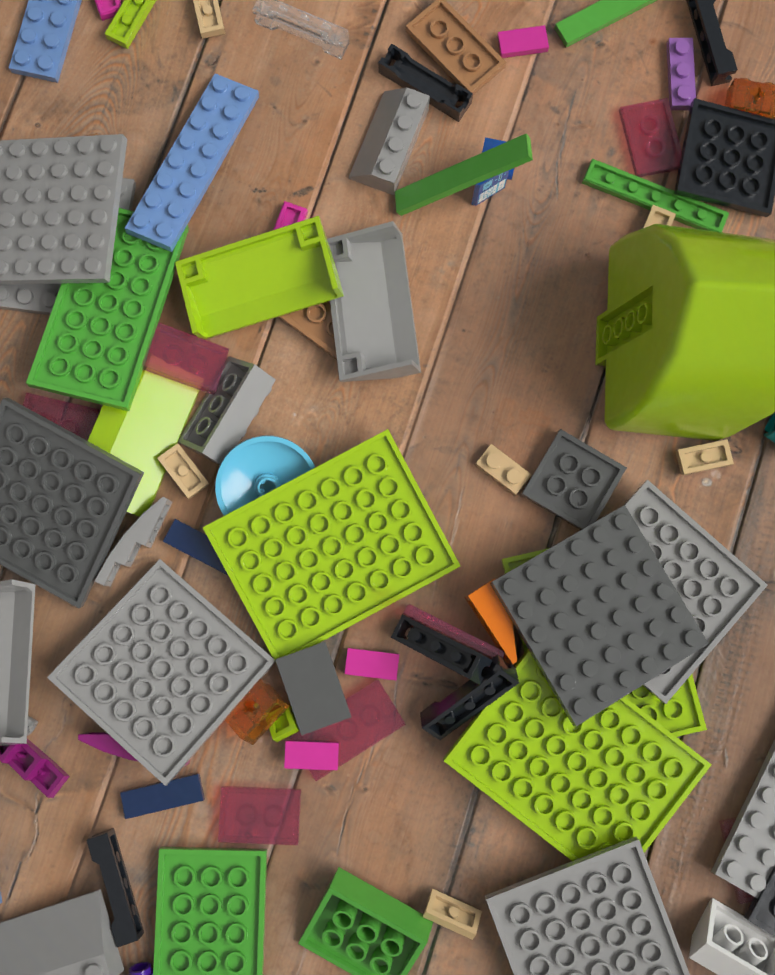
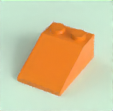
(494, 619)

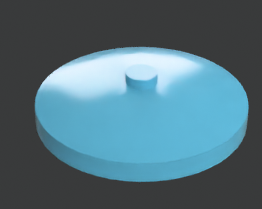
(258, 468)

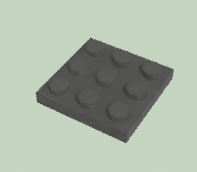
(573, 481)

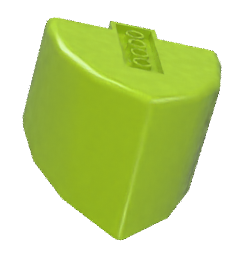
(688, 332)

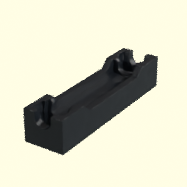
(717, 59)
(415, 76)
(441, 649)
(469, 699)
(107, 853)

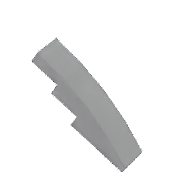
(140, 533)

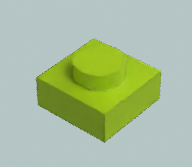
(284, 726)

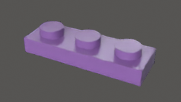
(681, 73)

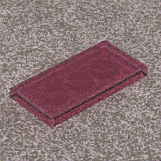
(452, 632)
(371, 721)

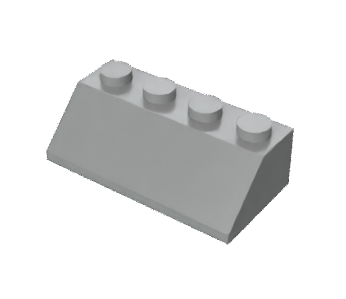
(390, 139)
(225, 416)

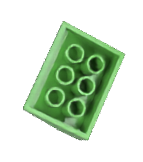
(365, 929)

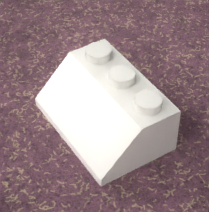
(731, 943)

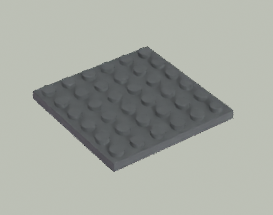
(58, 503)
(599, 615)

